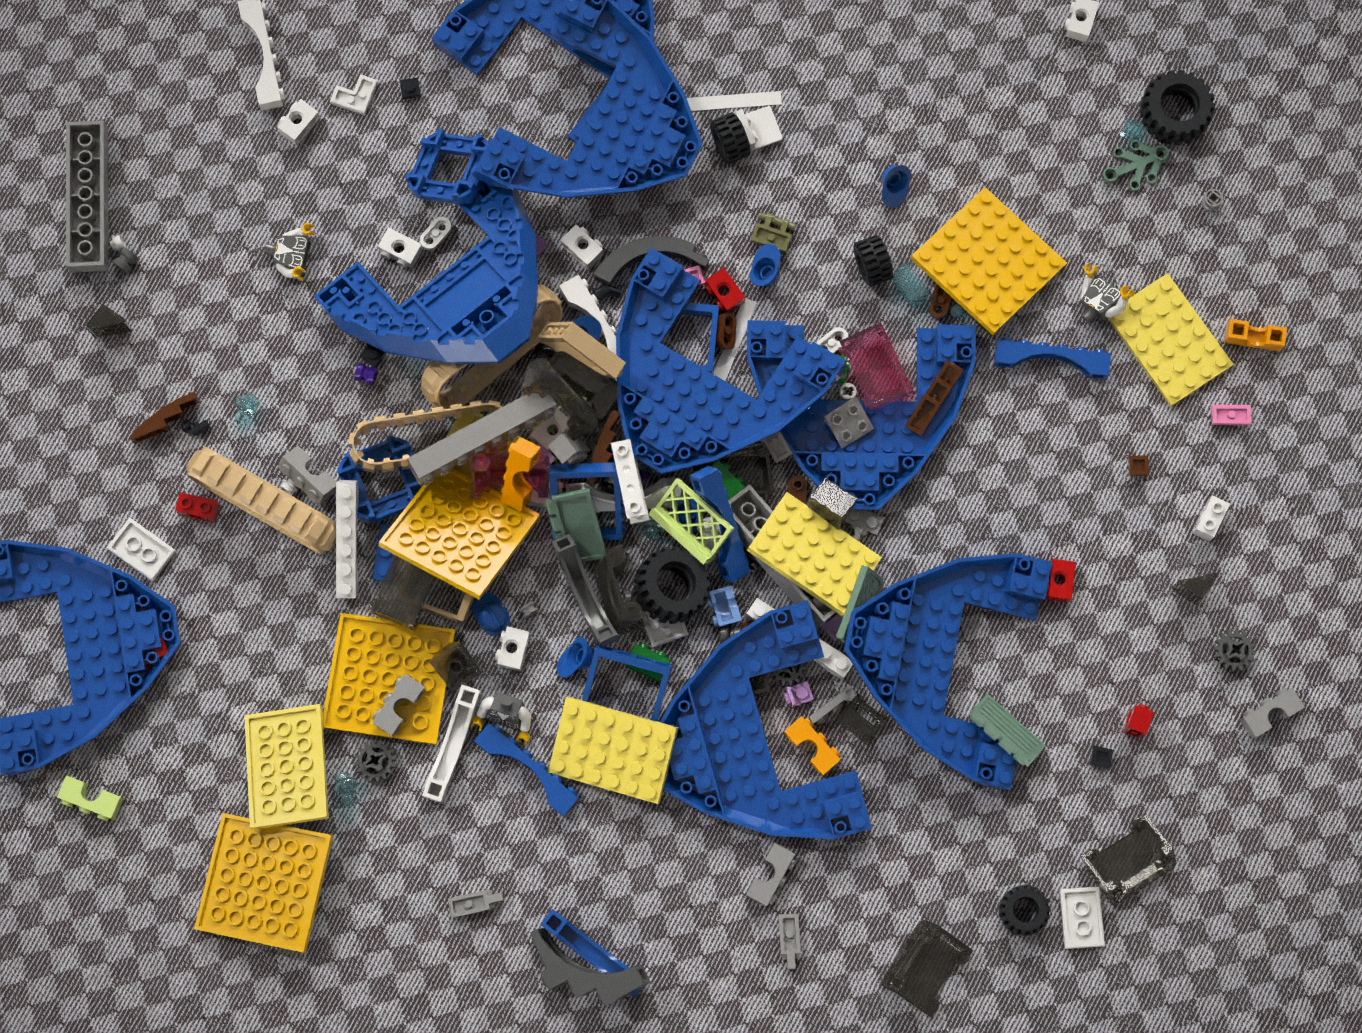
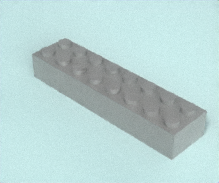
(87, 197)
(480, 436)
(750, 515)

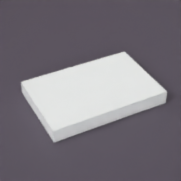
(141, 549)
(1082, 917)

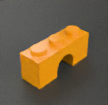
(1267, 338)
(803, 731)

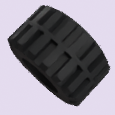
(730, 138)
(873, 260)
(1041, 907)

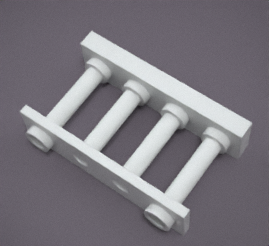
(630, 482)

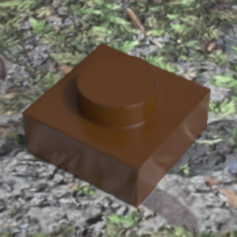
(1138, 466)

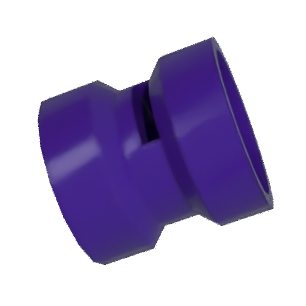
(366, 374)

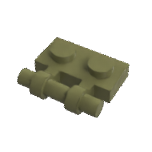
(766, 235)

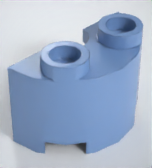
(724, 607)

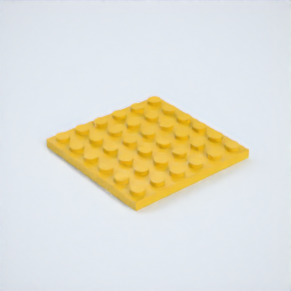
(988, 261)
(458, 536)
(367, 664)
(264, 883)

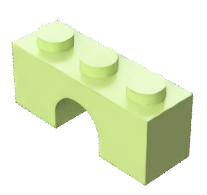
(106, 805)

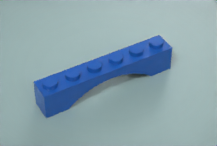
(1091, 363)
(731, 556)
(496, 744)
(583, 945)

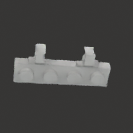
(862, 522)

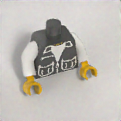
(291, 251)
(1102, 298)
(505, 711)

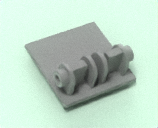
(848, 422)

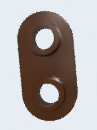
(939, 301)
(726, 331)
(799, 493)

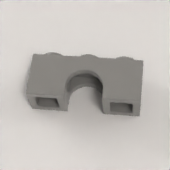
(568, 450)
(317, 487)
(405, 689)
(1257, 721)
(780, 860)

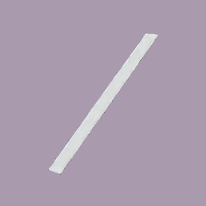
(735, 101)
(727, 356)

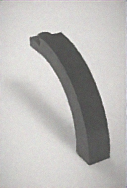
(636, 250)
(583, 592)

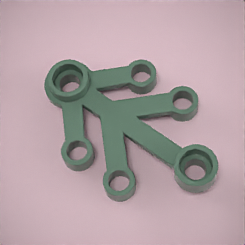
(1138, 163)

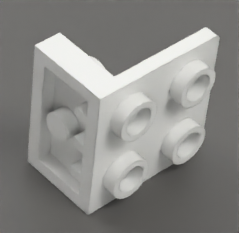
(760, 127)

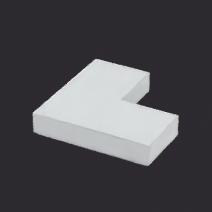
(356, 100)
(663, 633)

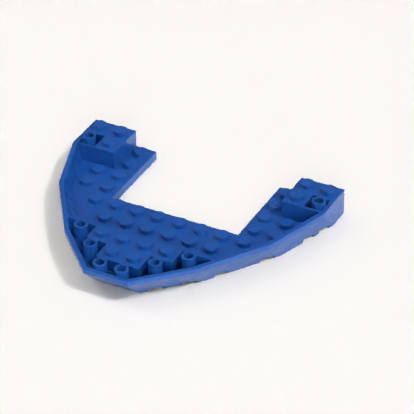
(481, 27)
(636, 132)
(466, 314)
(680, 410)
(890, 453)
(107, 633)
(908, 643)
(721, 745)

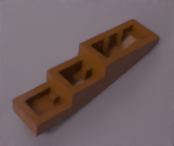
(934, 397)
(158, 421)
(607, 437)

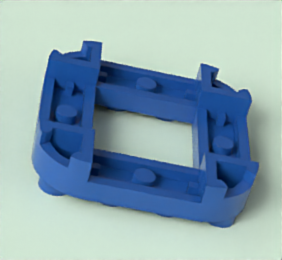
(432, 147)
(389, 505)

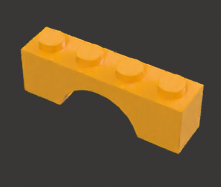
(516, 490)

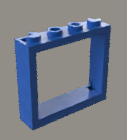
(707, 311)
(592, 470)
(634, 660)

